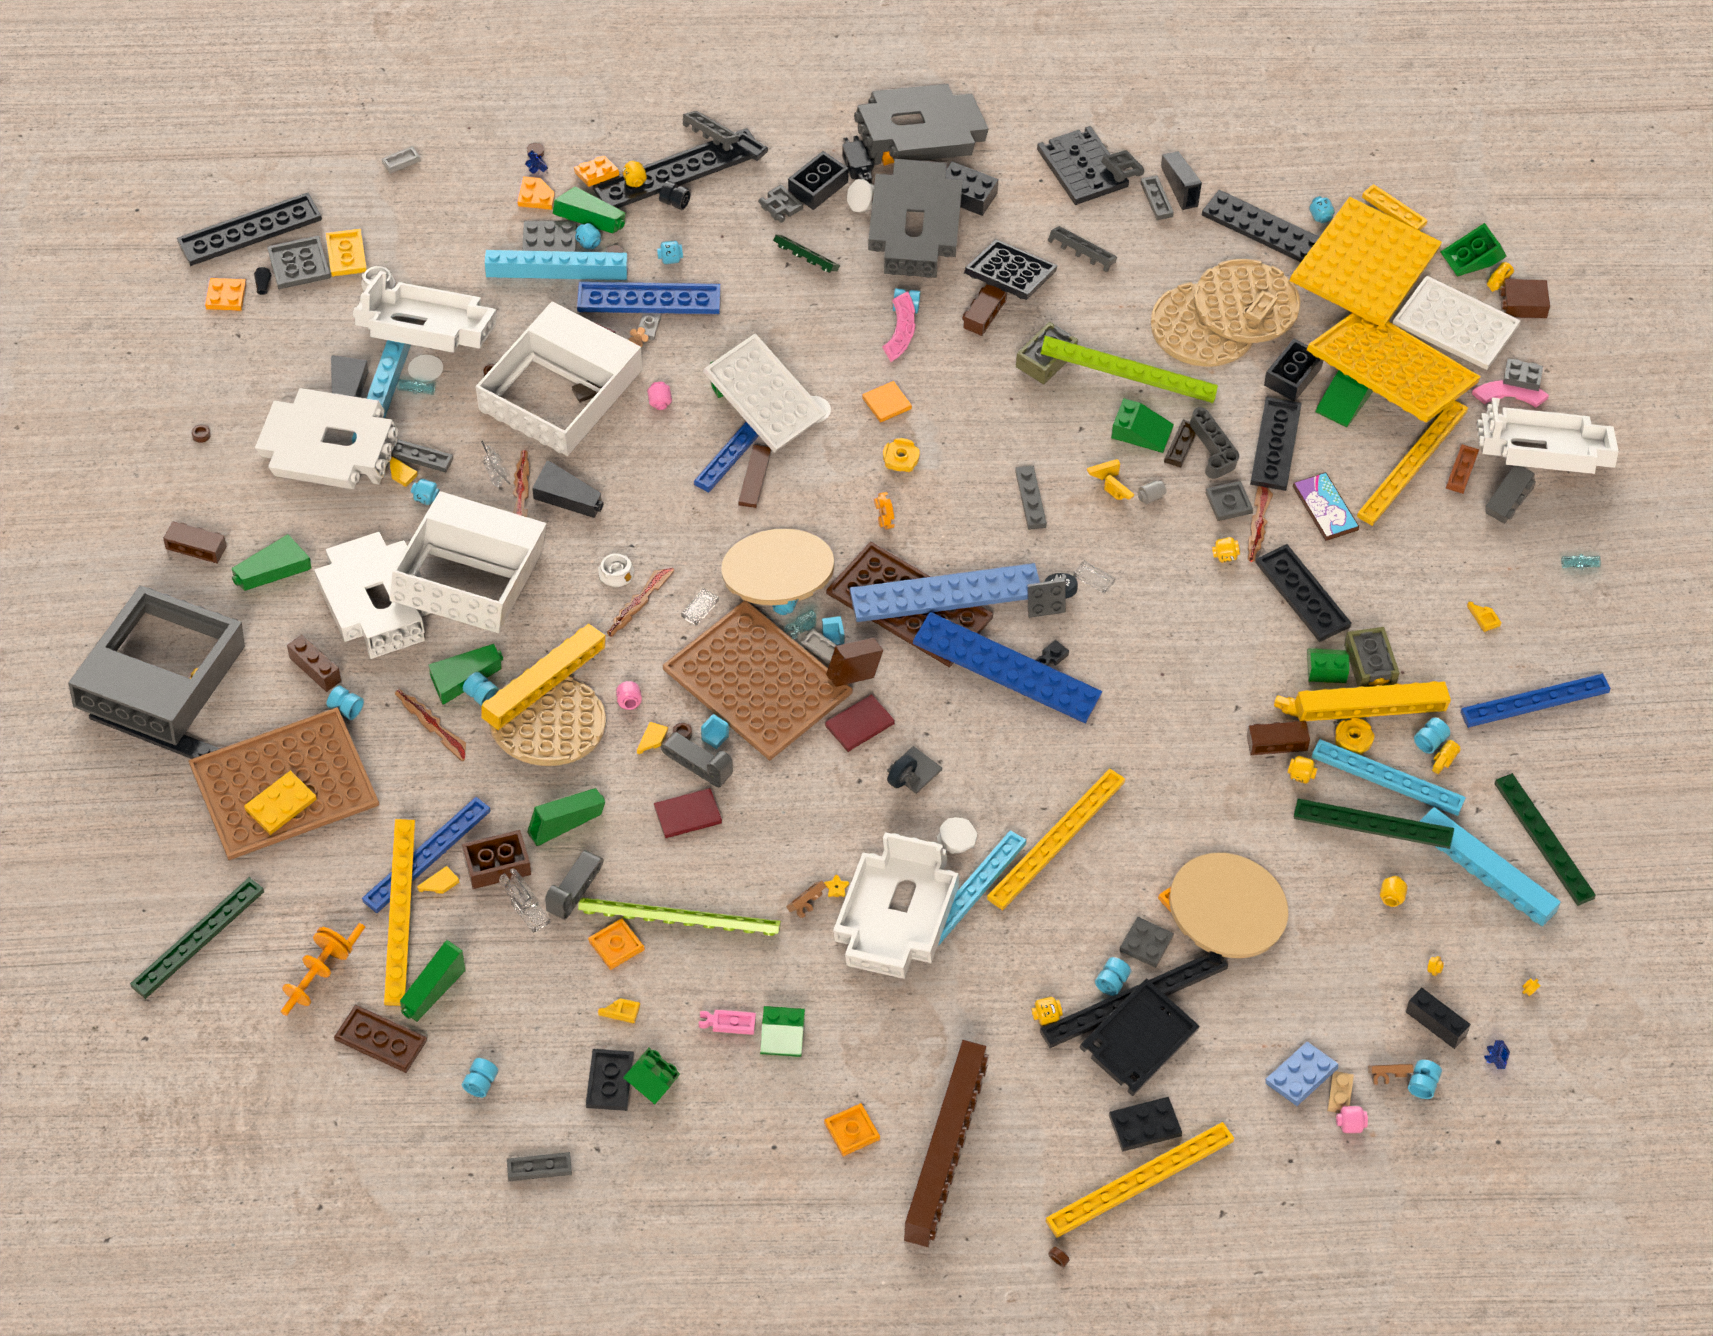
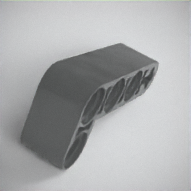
(1202, 424)
(707, 766)
(563, 899)

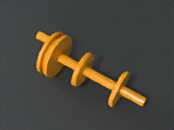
(331, 944)

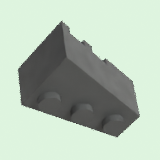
(1511, 493)

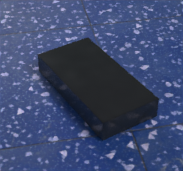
(750, 146)

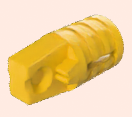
(1499, 275)
(1286, 705)
(1446, 756)

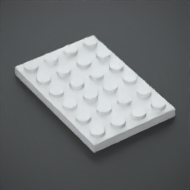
(1456, 322)
(764, 392)

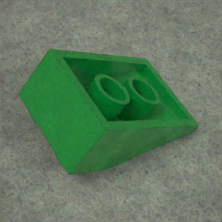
(1474, 251)
(1343, 399)
(1141, 426)

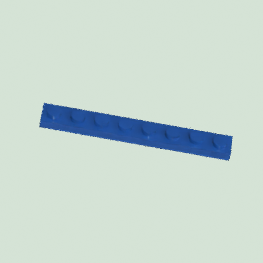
(1535, 700)
(431, 850)

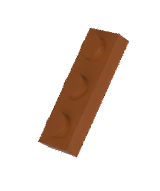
(1462, 469)

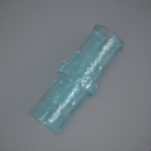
(416, 386)
(1580, 561)

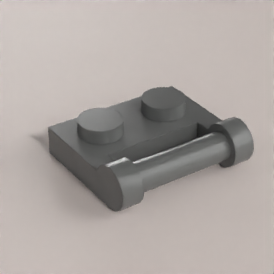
(1121, 160)

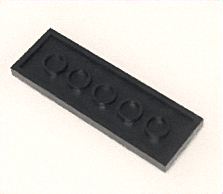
(1275, 444)
(1303, 593)

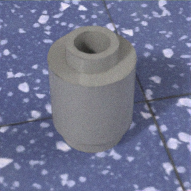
(1151, 491)

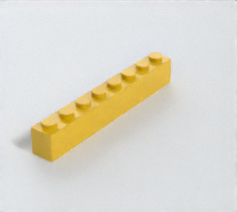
(542, 676)
(1372, 701)

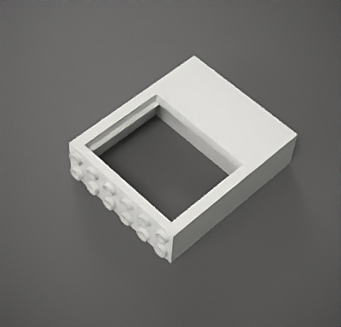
(573, 350)
(477, 538)

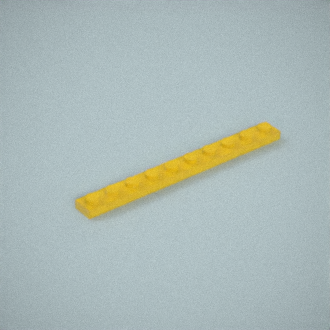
(1412, 463)
(1055, 839)
(399, 912)
(1139, 1180)

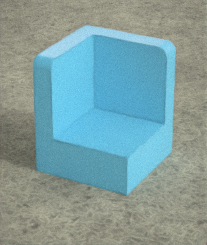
(833, 630)
(714, 731)

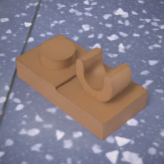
(812, 892)
(1399, 1070)

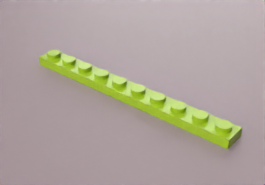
(1129, 369)
(673, 915)

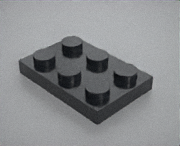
(606, 1083)
(1145, 1124)

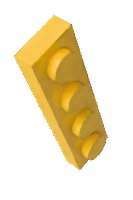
(1393, 207)

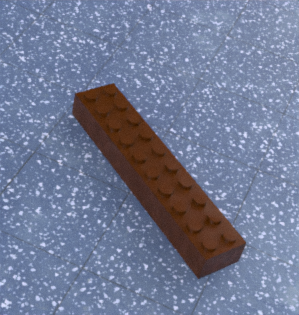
(946, 1144)

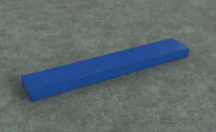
(726, 458)

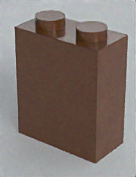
(1525, 298)
(854, 662)

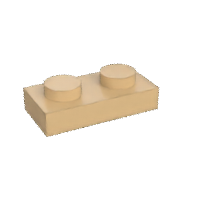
(1261, 307)
(1340, 1091)

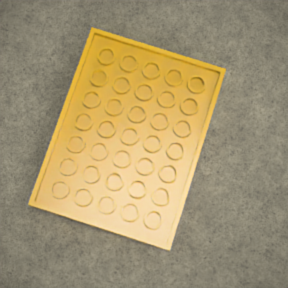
(1366, 262)
(1394, 365)

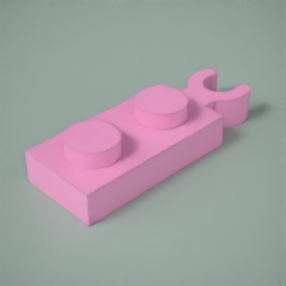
(729, 1021)

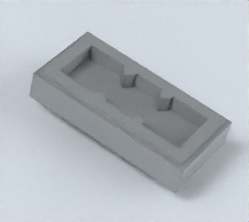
(401, 159)
(650, 323)
(819, 645)

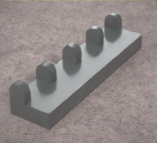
(710, 129)
(1082, 247)

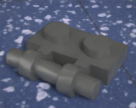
(784, 200)

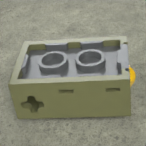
(1038, 365)
(1371, 657)

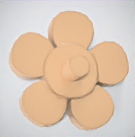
(638, 336)

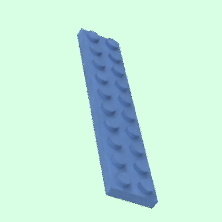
(942, 592)

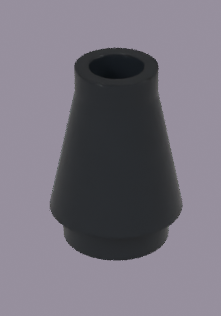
(262, 279)

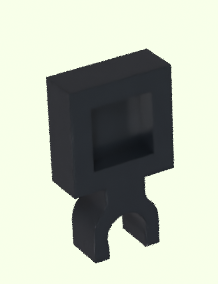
(1053, 653)

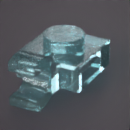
(803, 623)

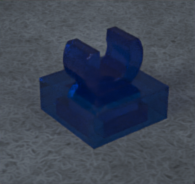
(536, 162)
(1499, 1054)

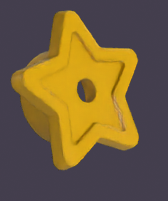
(836, 892)

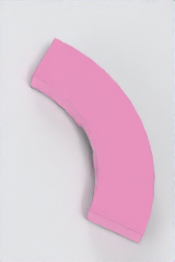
(904, 328)
(1499, 390)

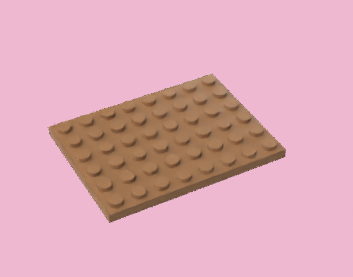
(756, 679)
(314, 750)

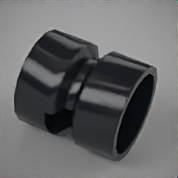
(674, 195)

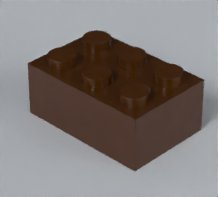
(494, 856)

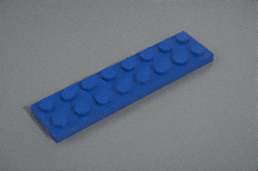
(648, 298)

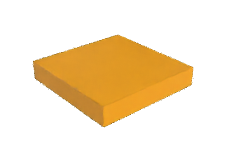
(886, 401)
(616, 943)
(852, 1129)

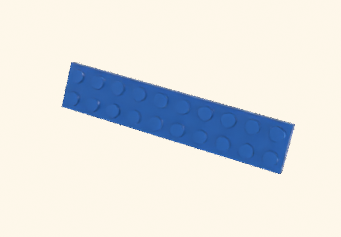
(1007, 667)

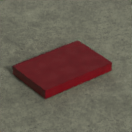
(859, 723)
(687, 813)

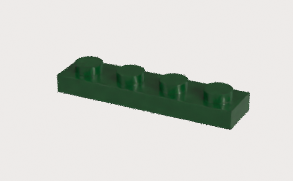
(799, 251)

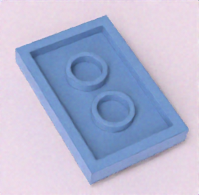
(1302, 1073)

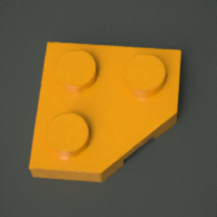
(535, 194)

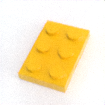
(346, 252)
(280, 802)

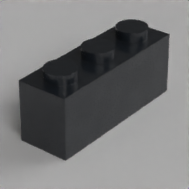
(1438, 1018)

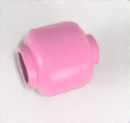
(659, 395)
(628, 695)
(1352, 1119)

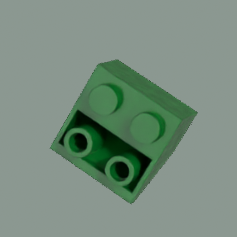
(652, 1075)

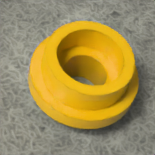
(1435, 965)
(1530, 986)

